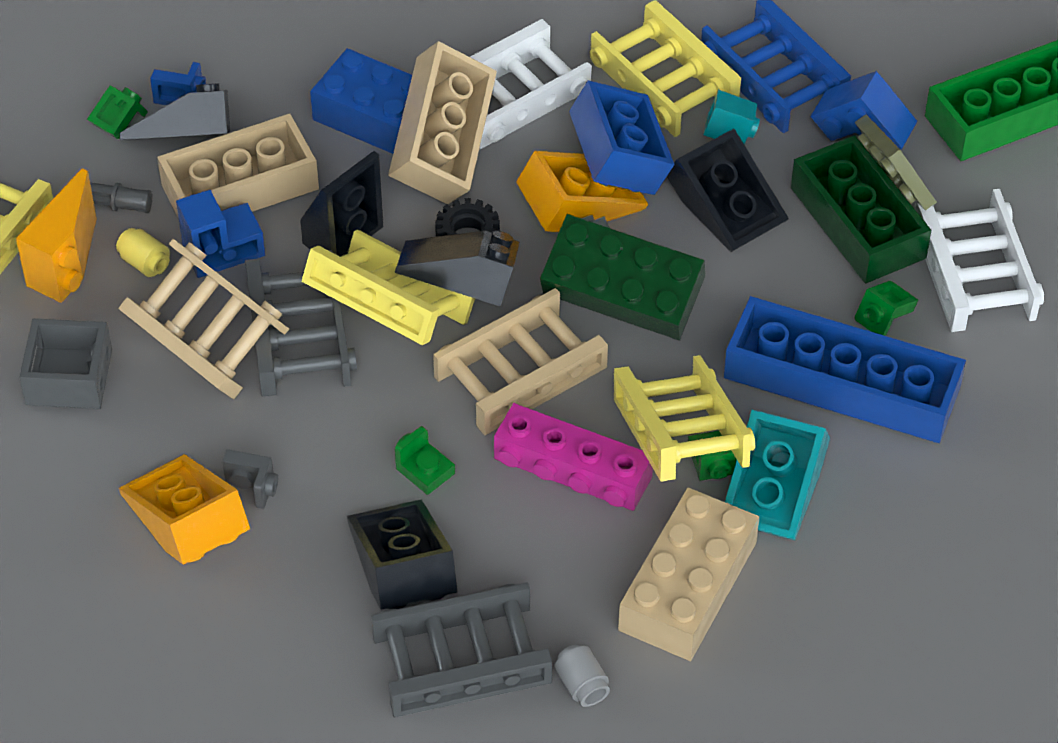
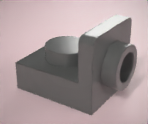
(251, 471)

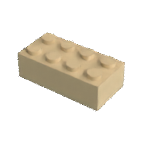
(442, 123)
(244, 166)
(688, 574)

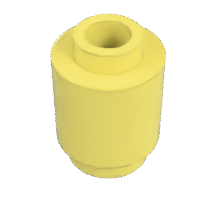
(143, 252)

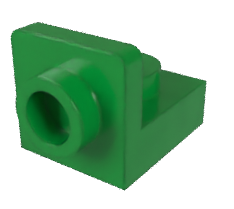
(116, 110)
(883, 305)
(422, 462)
(713, 465)

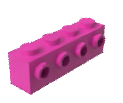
(572, 457)

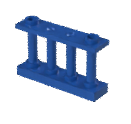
(788, 40)

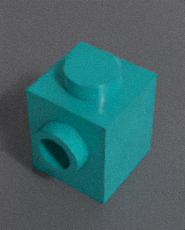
(729, 113)

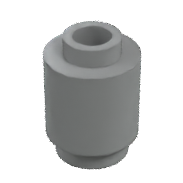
(582, 675)

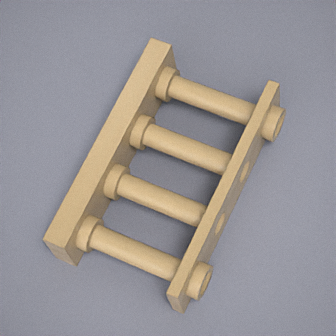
(197, 351)
(526, 390)

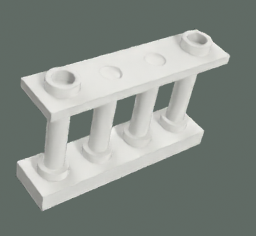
(510, 56)
(950, 278)

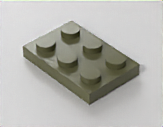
(894, 163)

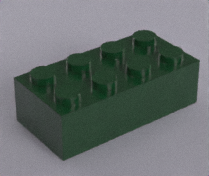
(860, 209)
(623, 276)

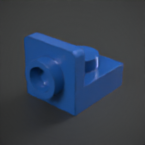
(171, 86)

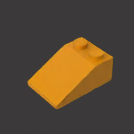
(563, 185)
(59, 240)
(186, 508)

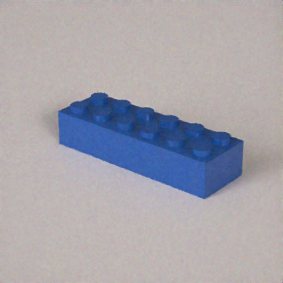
(844, 369)

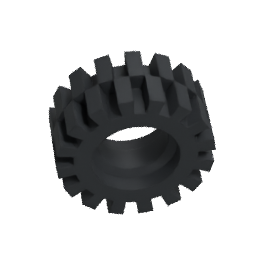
(466, 216)

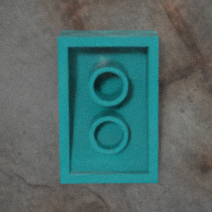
(780, 473)

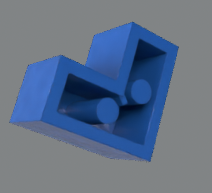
(864, 95)
(224, 235)

